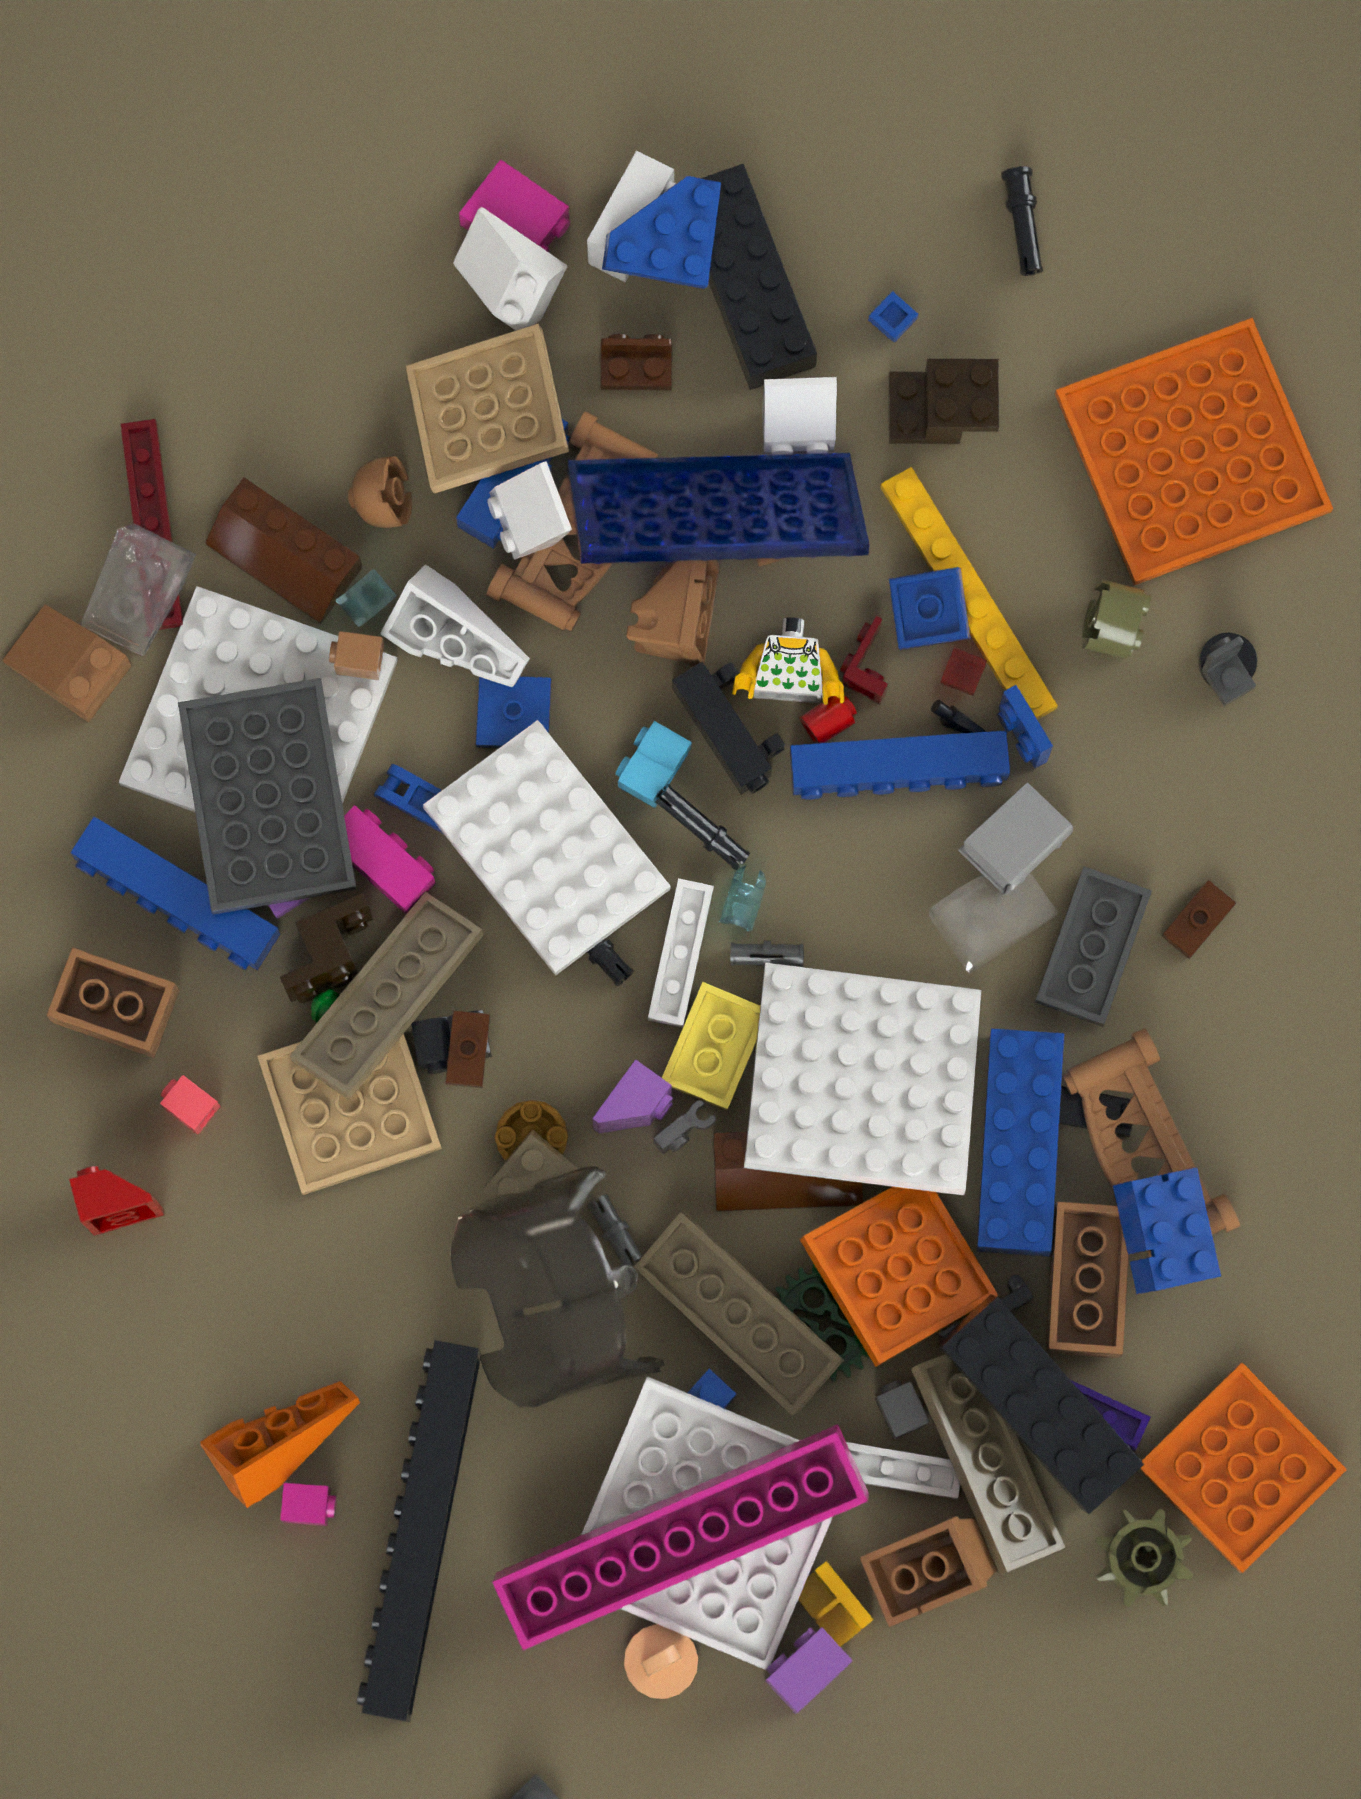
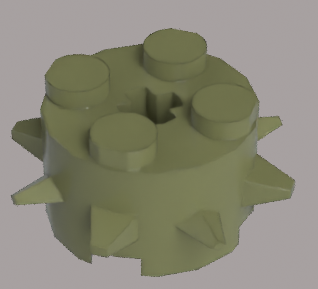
(1136, 1578)

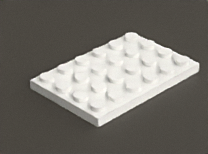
(546, 847)

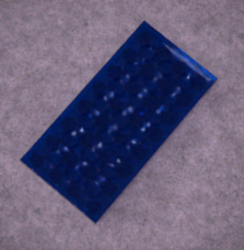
(716, 508)

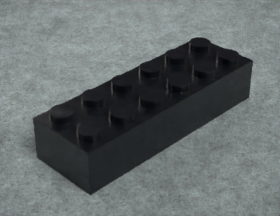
(754, 287)
(1040, 1404)

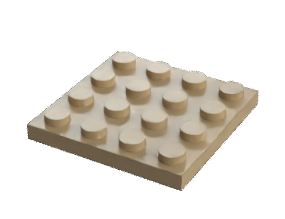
(486, 408)
(347, 1138)

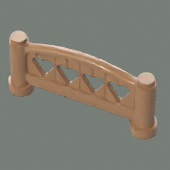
(530, 583)
(1127, 1071)

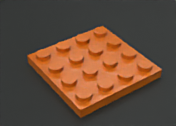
(898, 1269)
(1241, 1468)

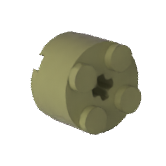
(1115, 619)

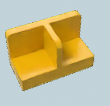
(833, 1605)

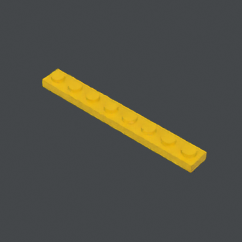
(985, 620)

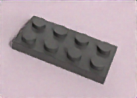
(1093, 946)

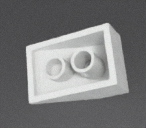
(508, 271)
(799, 415)
(529, 511)

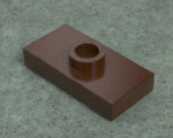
(1198, 919)
(467, 1049)

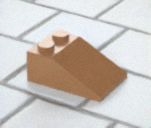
(68, 662)

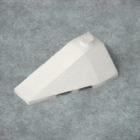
(446, 625)

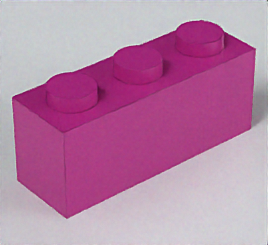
(385, 861)

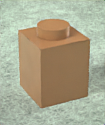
(357, 655)

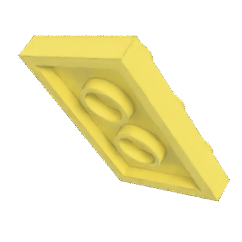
(714, 1046)

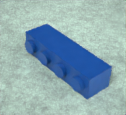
(476, 516)

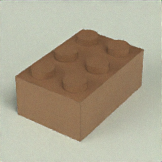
(113, 1002)

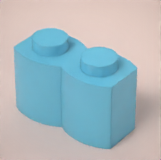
(654, 762)

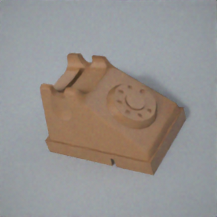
(677, 612)
(929, 1569)

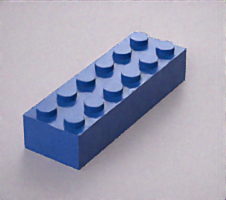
(1020, 1142)

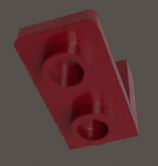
(866, 682)

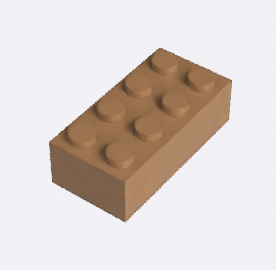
(1087, 1282)

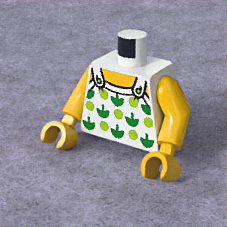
(790, 668)

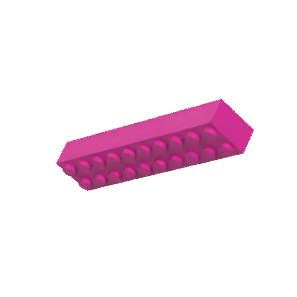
(680, 1537)

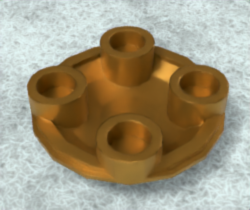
(524, 1117)

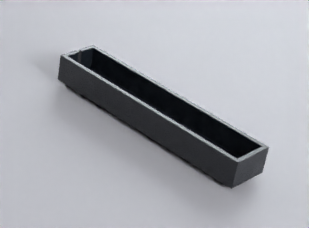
(421, 1531)

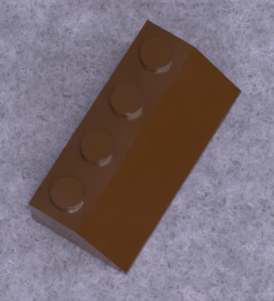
(283, 550)
(756, 1189)

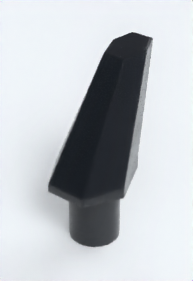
(954, 719)

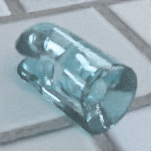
(743, 900)

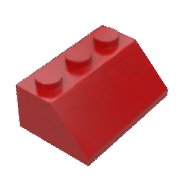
(110, 1201)

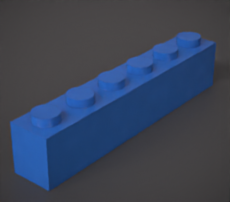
(899, 764)
(173, 892)

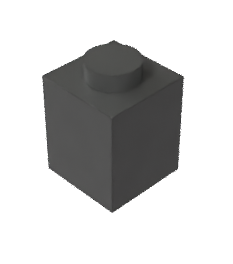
(901, 1408)

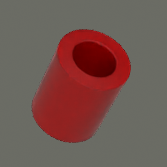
(828, 720)

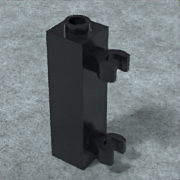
(722, 727)

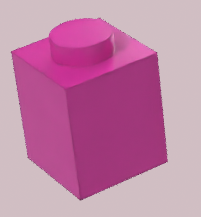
(307, 1504)

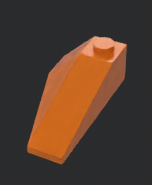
(265, 1452)

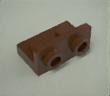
(636, 363)

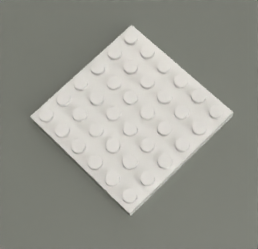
(238, 649)
(863, 1079)
(671, 1447)

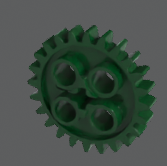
(793, 1299)

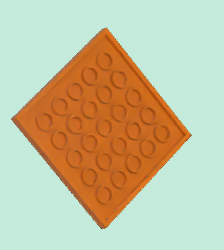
(1193, 451)

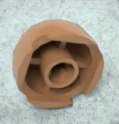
(379, 493)

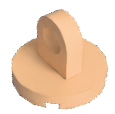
(660, 1662)

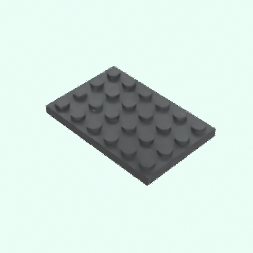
(266, 796)

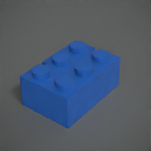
(1172, 1222)

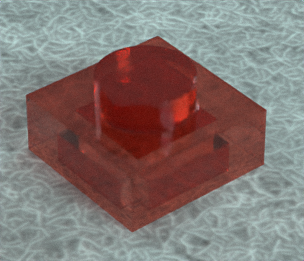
(963, 671)

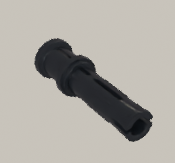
(1021, 205)

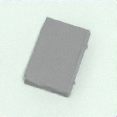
(1016, 839)

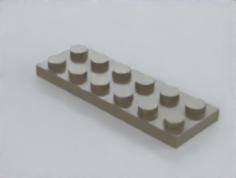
(387, 995)
(738, 1313)
(989, 1468)

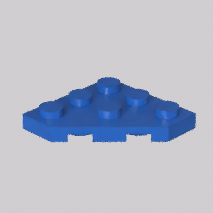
(669, 236)

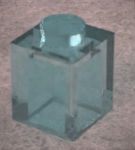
(366, 598)

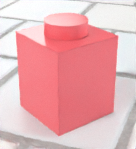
(189, 1103)

